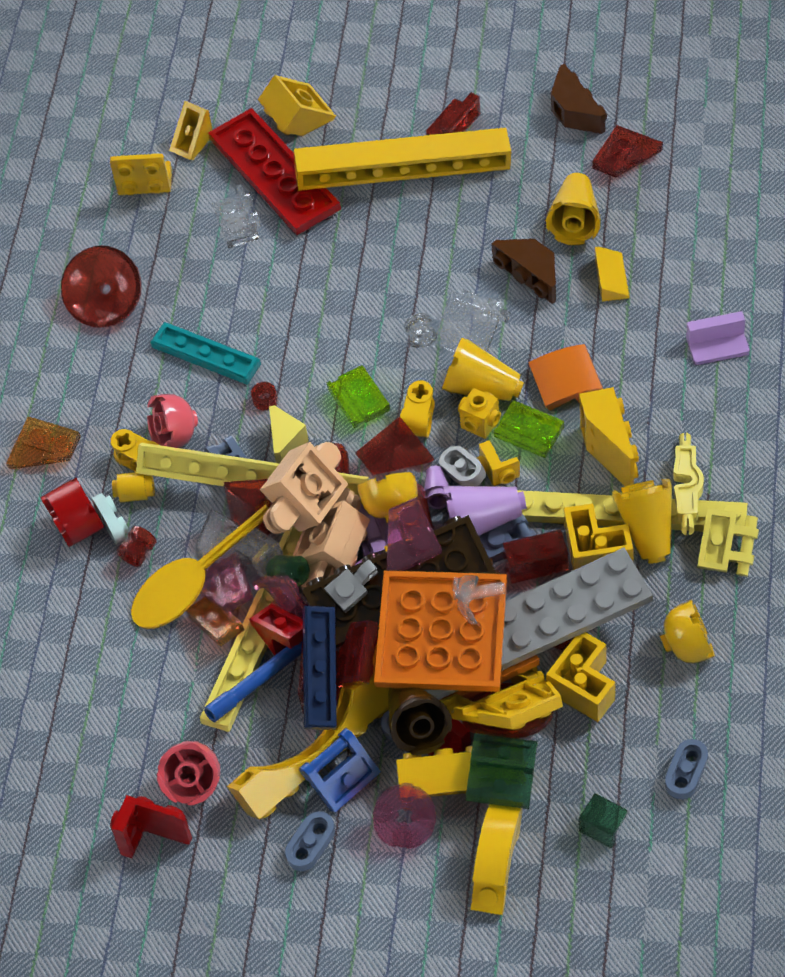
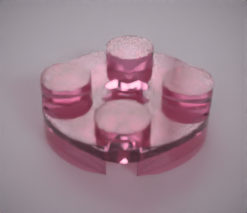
(402, 834)

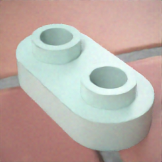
(105, 509)

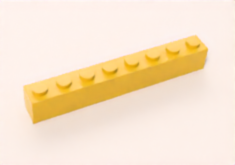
(402, 158)

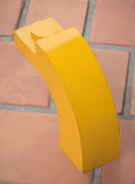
(494, 858)

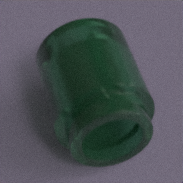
(293, 566)

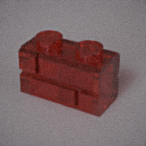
(535, 556)

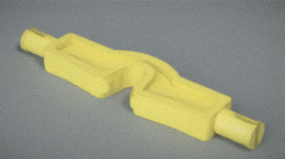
(689, 493)

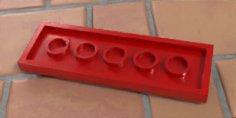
(271, 171)

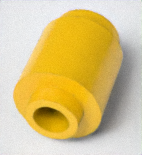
(133, 487)

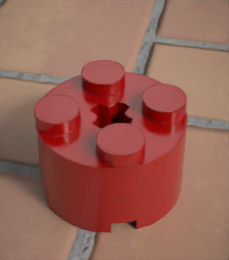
(72, 512)

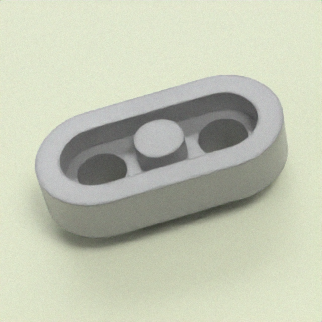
(462, 466)

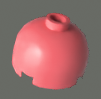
(171, 420)
(188, 772)

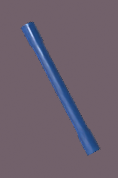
(229, 699)

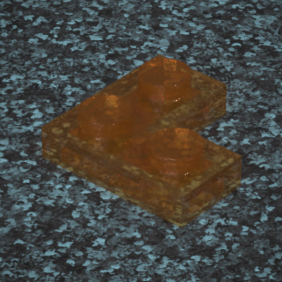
(215, 621)

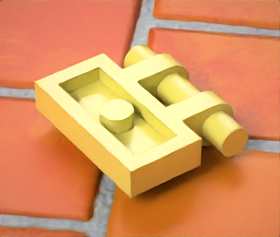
(718, 538)

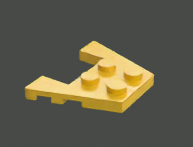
(512, 706)

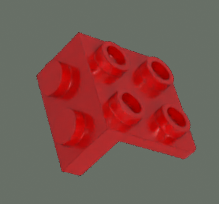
(142, 816)

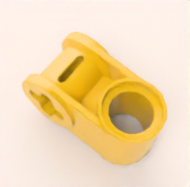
(419, 408)
(126, 447)

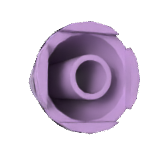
(485, 505)

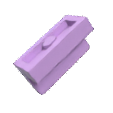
(717, 338)

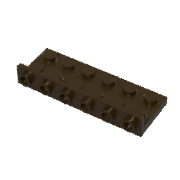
(460, 554)

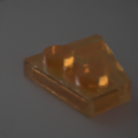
(42, 444)

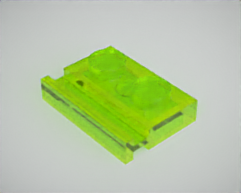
(358, 396)
(529, 429)

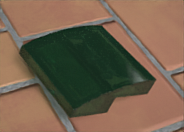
(501, 771)

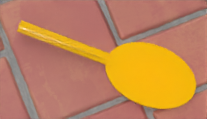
(179, 583)

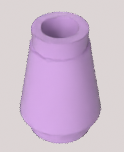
(434, 484)

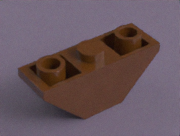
(575, 104)
(529, 264)

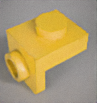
(497, 471)

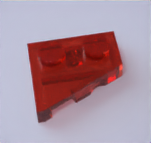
(625, 151)
(393, 450)
(357, 654)

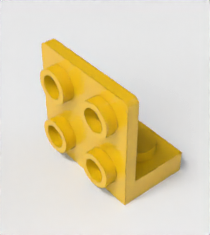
(141, 174)

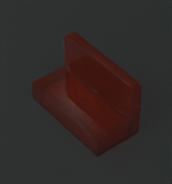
(456, 116)

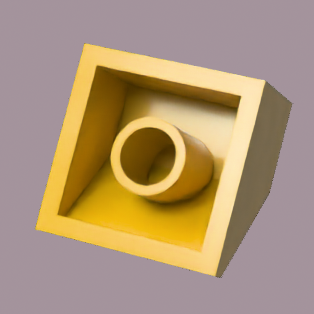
(294, 106)

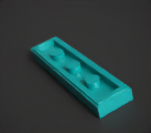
(206, 353)

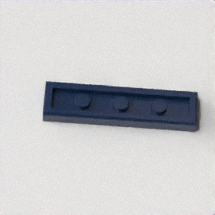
(319, 668)

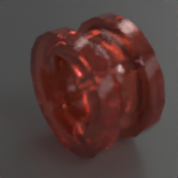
(261, 388)

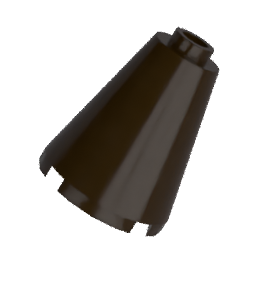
(417, 721)

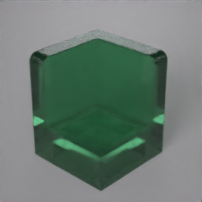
(601, 820)

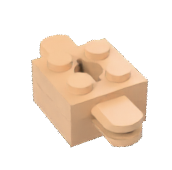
(303, 487)
(335, 538)

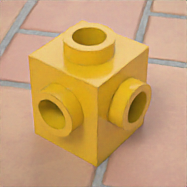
(479, 412)

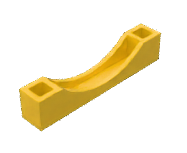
(263, 787)

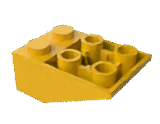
(607, 434)

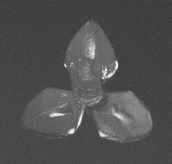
(466, 590)

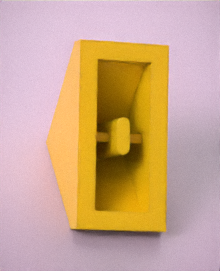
(191, 131)

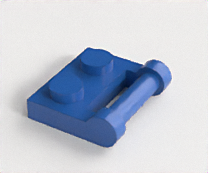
(345, 778)

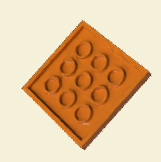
(429, 641)

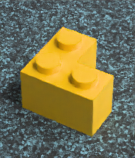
(589, 542)
(578, 677)

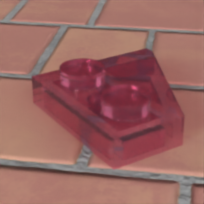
(409, 537)
(227, 584)
(283, 591)

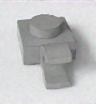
(349, 588)

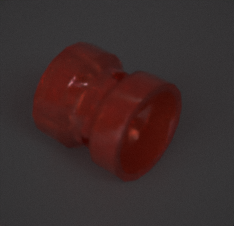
(136, 546)

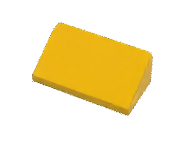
(611, 274)

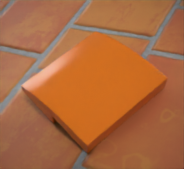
(564, 375)

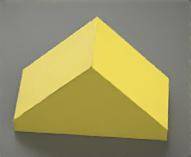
(286, 432)

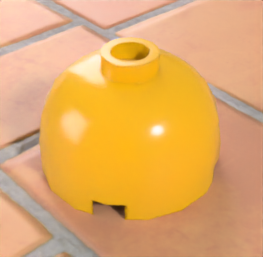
(387, 493)
(686, 634)

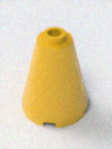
(574, 211)
(480, 370)
(648, 515)

